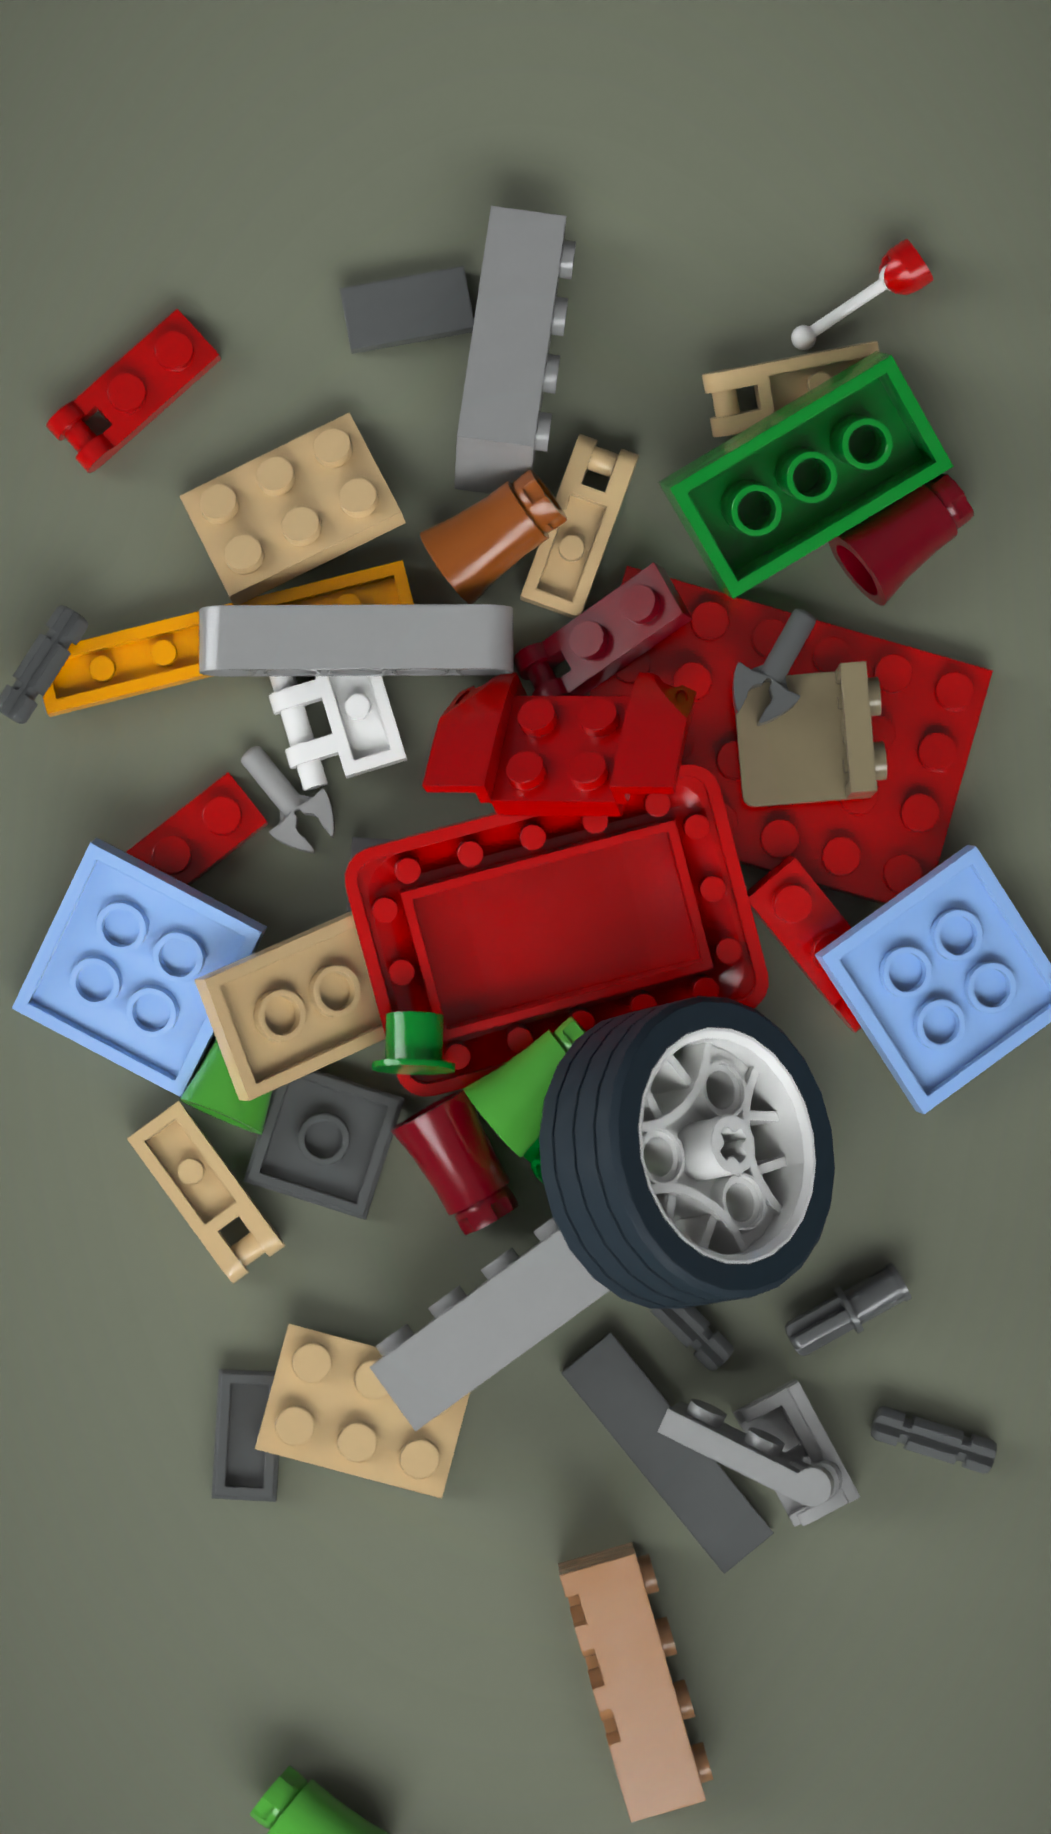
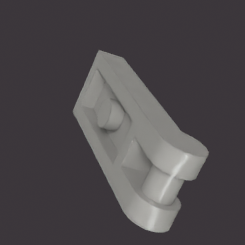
(750, 1453)

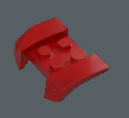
(560, 749)

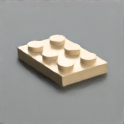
(292, 509)
(292, 1007)
(340, 1417)

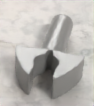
(288, 800)

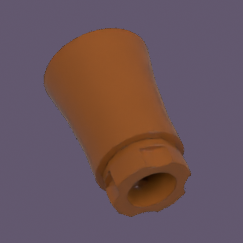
(493, 534)

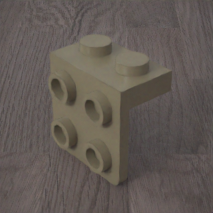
(816, 748)

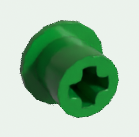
(414, 1045)

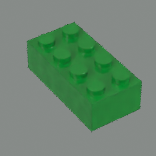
(806, 474)

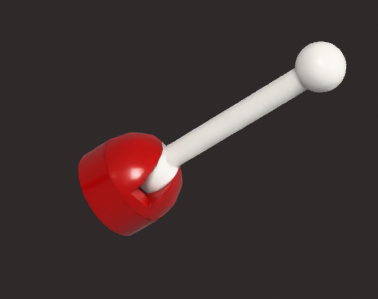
(899, 271)

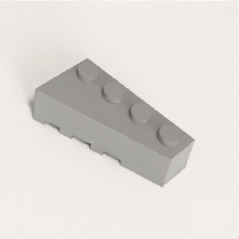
(511, 347)
(485, 1329)

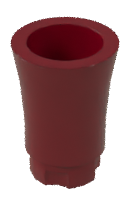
(901, 537)
(458, 1161)

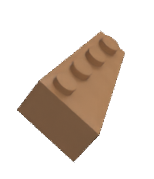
(633, 1682)

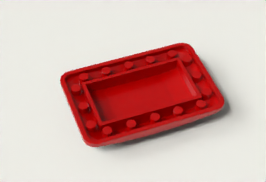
(555, 920)

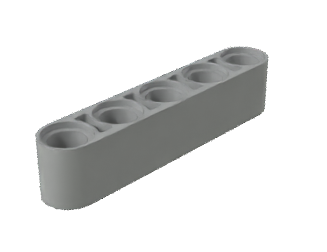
(356, 640)

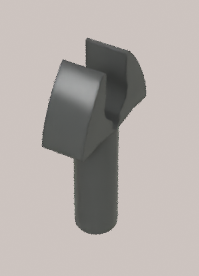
(775, 669)

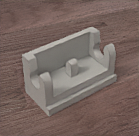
(792, 1419)

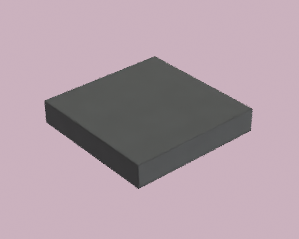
(325, 1142)

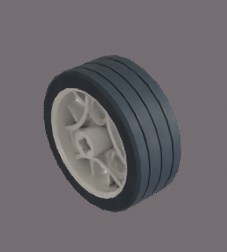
(687, 1154)

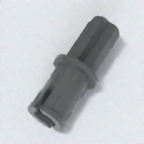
(847, 1310)

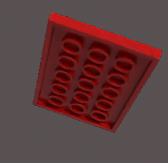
(926, 722)

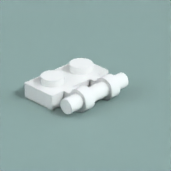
(359, 719)

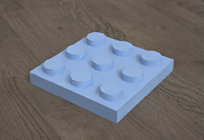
(126, 963)
(943, 978)

